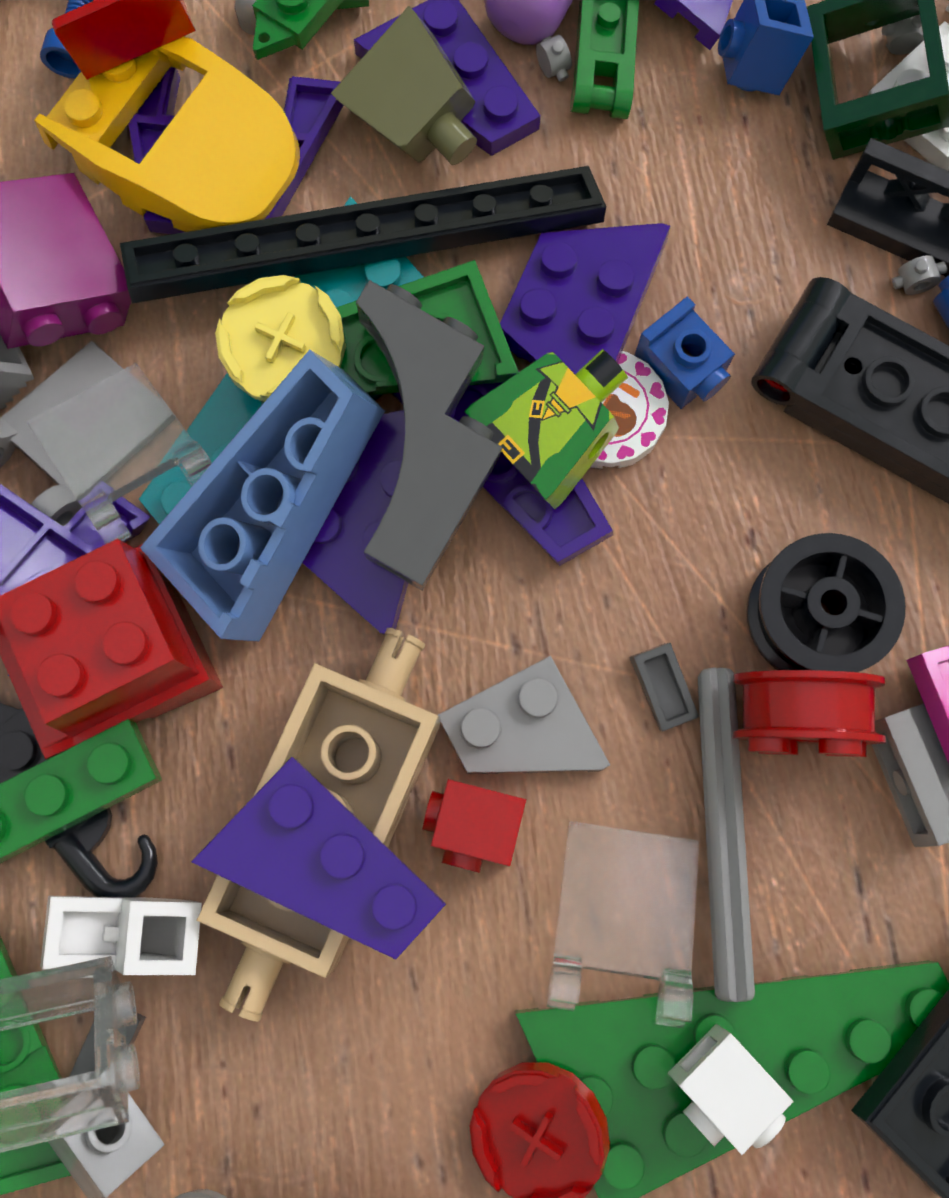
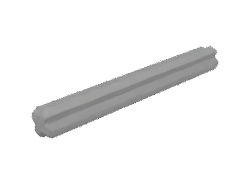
(725, 837)

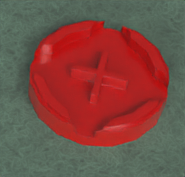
(539, 1133)

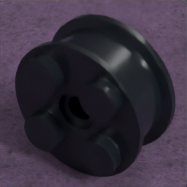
(847, 578)

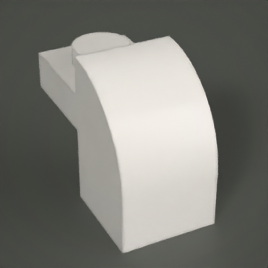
(137, 933)

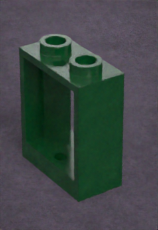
(888, 114)

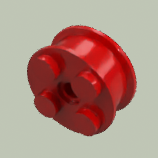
(809, 708)

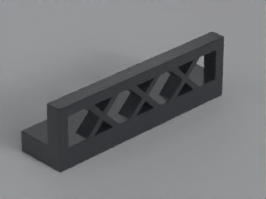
(896, 211)

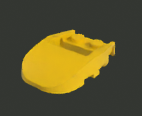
(213, 164)

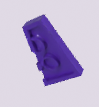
(501, 107)
(321, 862)

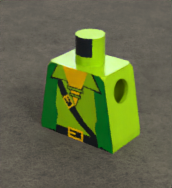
(553, 420)

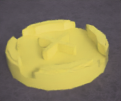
(273, 328)

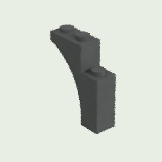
(442, 458)

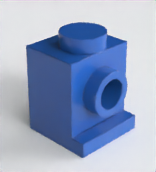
(681, 374)

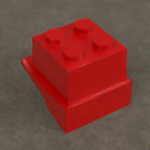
(100, 646)

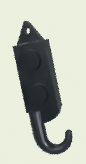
(75, 845)

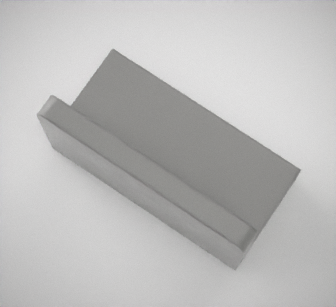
(916, 774)

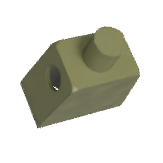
(411, 92)

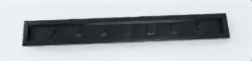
(360, 233)

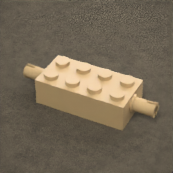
(368, 754)

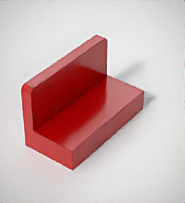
(119, 30)

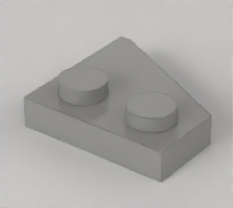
(523, 727)

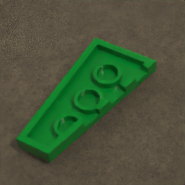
(449, 293)

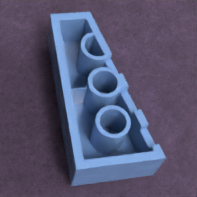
(264, 499)

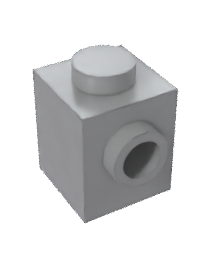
(109, 1155)

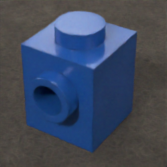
(765, 44)

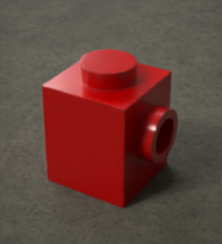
(473, 825)

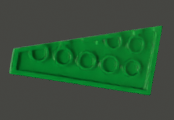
(803, 1030)

